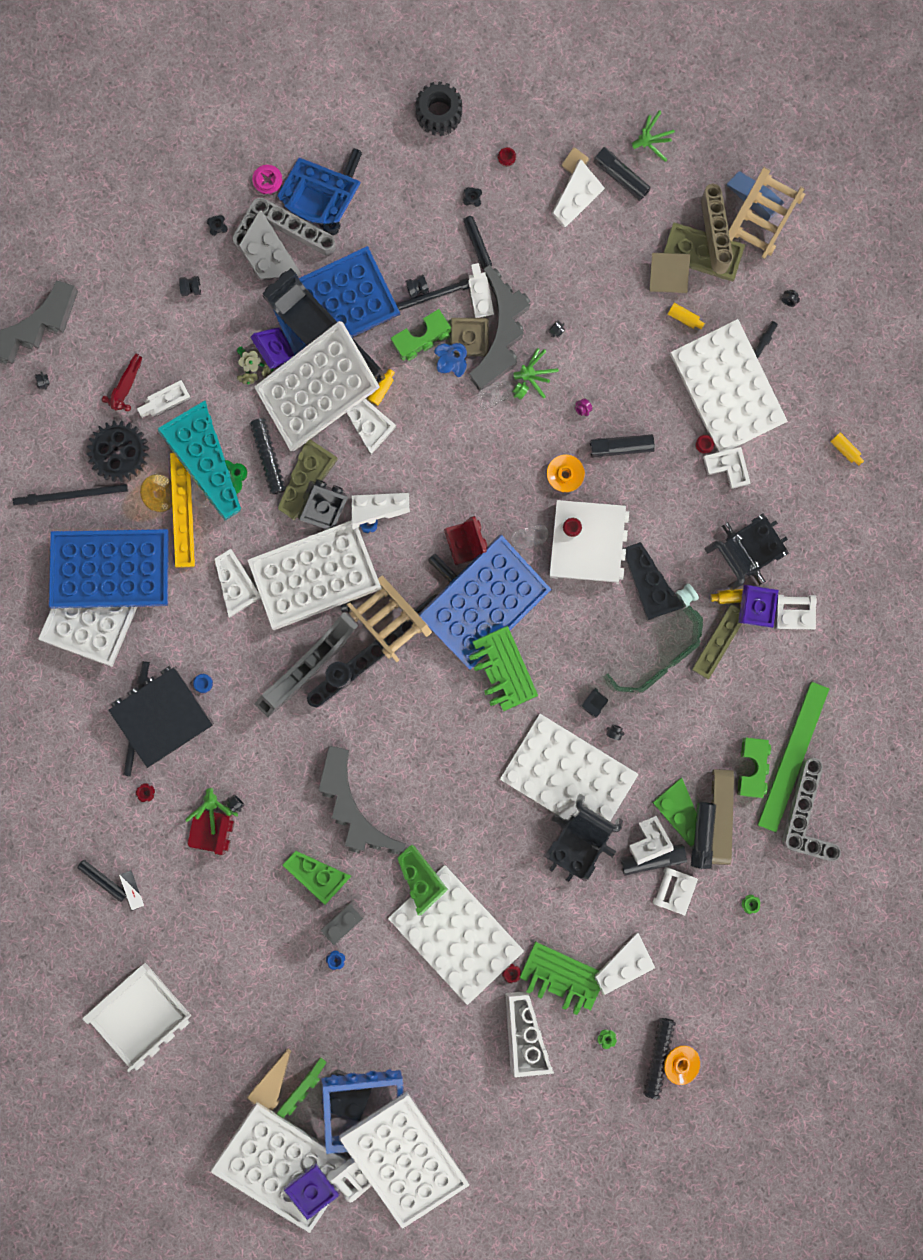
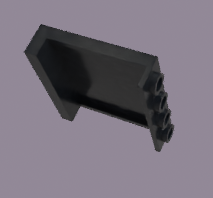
(160, 716)

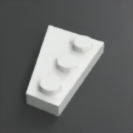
(578, 194)
(370, 424)
(372, 507)
(236, 585)
(625, 965)

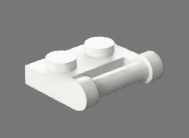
(796, 618)
(681, 892)
(355, 1176)

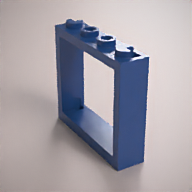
(349, 1082)

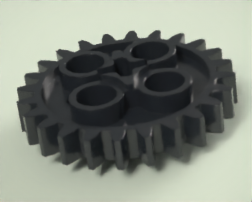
(108, 437)

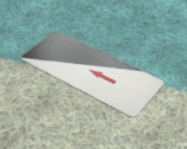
(131, 890)

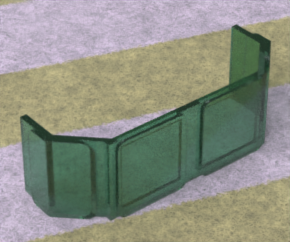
(697, 621)

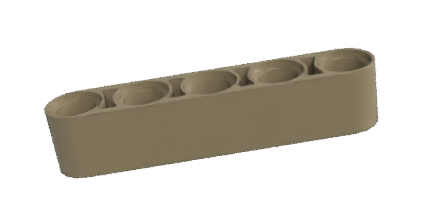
(716, 228)
(723, 796)

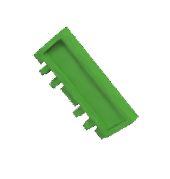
(506, 668)
(563, 974)

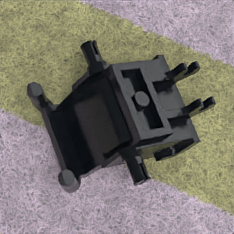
(750, 549)
(581, 841)

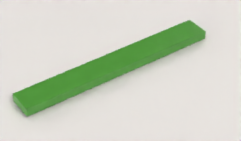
(793, 757)

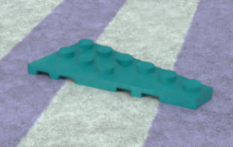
(199, 451)

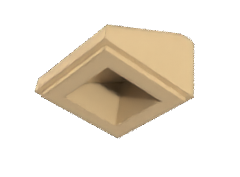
(572, 159)

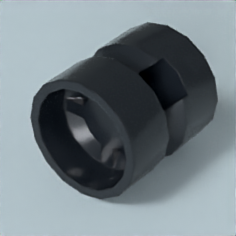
(338, 674)

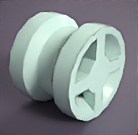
(687, 595)

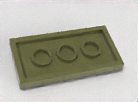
(694, 242)

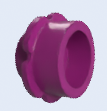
(583, 407)

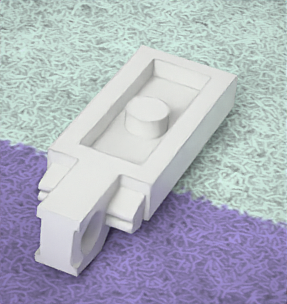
(480, 293)
(164, 400)

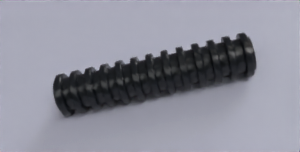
(267, 455)
(660, 1053)

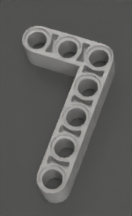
(284, 226)
(804, 815)

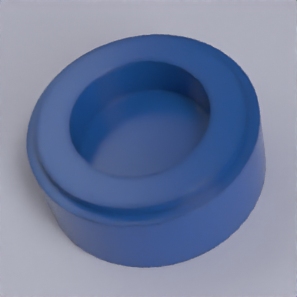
(203, 683)

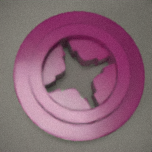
(267, 170)

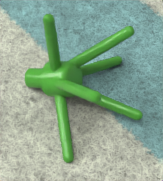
(646, 139)
(529, 373)
(210, 803)

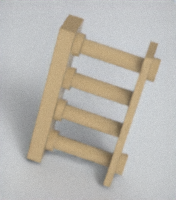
(755, 196)
(395, 602)

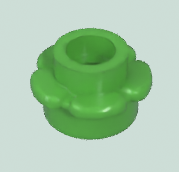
(520, 390)
(751, 899)
(612, 1040)

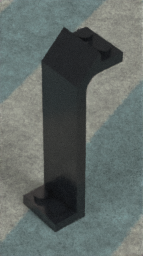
(305, 314)

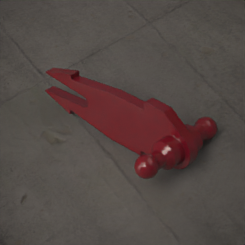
(124, 386)

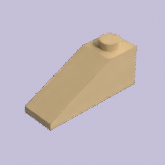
(270, 1086)

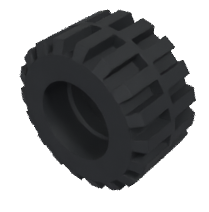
(435, 94)

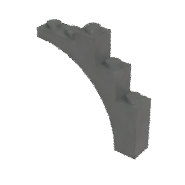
(510, 307)
(50, 316)
(307, 666)
(335, 782)

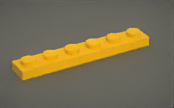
(182, 514)

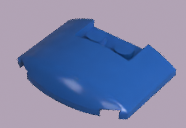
(317, 192)

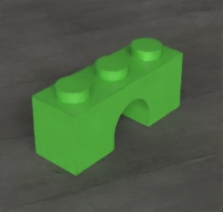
(408, 345)
(757, 751)

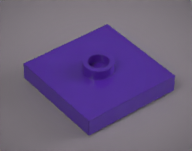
(273, 347)
(758, 606)
(311, 1191)

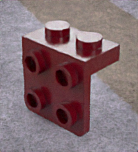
(465, 541)
(202, 837)

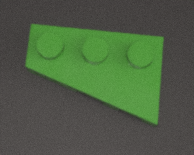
(678, 810)
(317, 877)
(301, 1092)

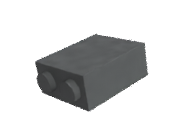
(343, 922)

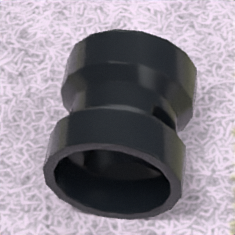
(189, 286)
(417, 286)

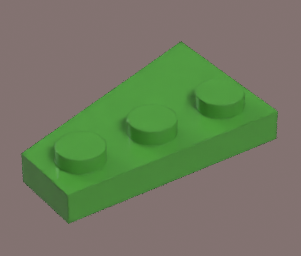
(421, 878)

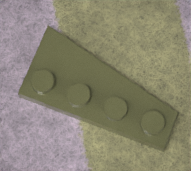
(312, 464)

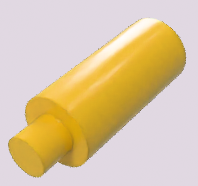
(685, 316)
(377, 396)
(847, 449)
(727, 596)

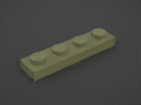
(718, 643)

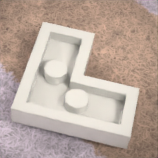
(730, 461)
(655, 842)

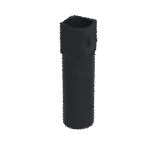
(621, 174)
(622, 445)
(704, 833)
(671, 858)

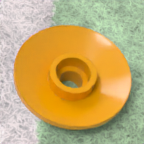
(572, 466)
(689, 1065)

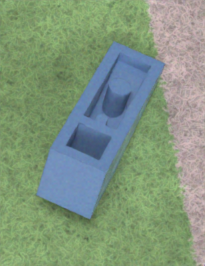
(742, 185)

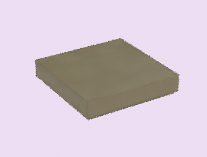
(669, 272)
(472, 334)

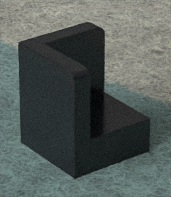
(594, 703)

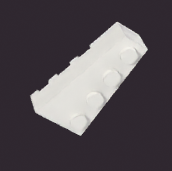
(526, 1045)

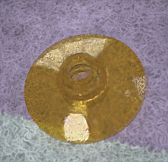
(161, 485)

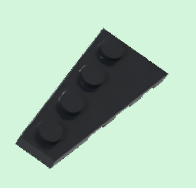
(650, 584)

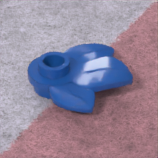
(449, 360)

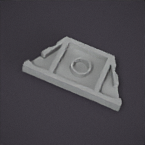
(265, 250)

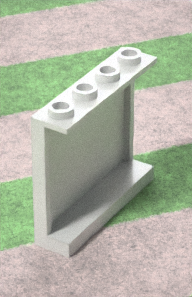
(597, 549)
(138, 1017)

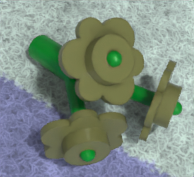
(250, 362)

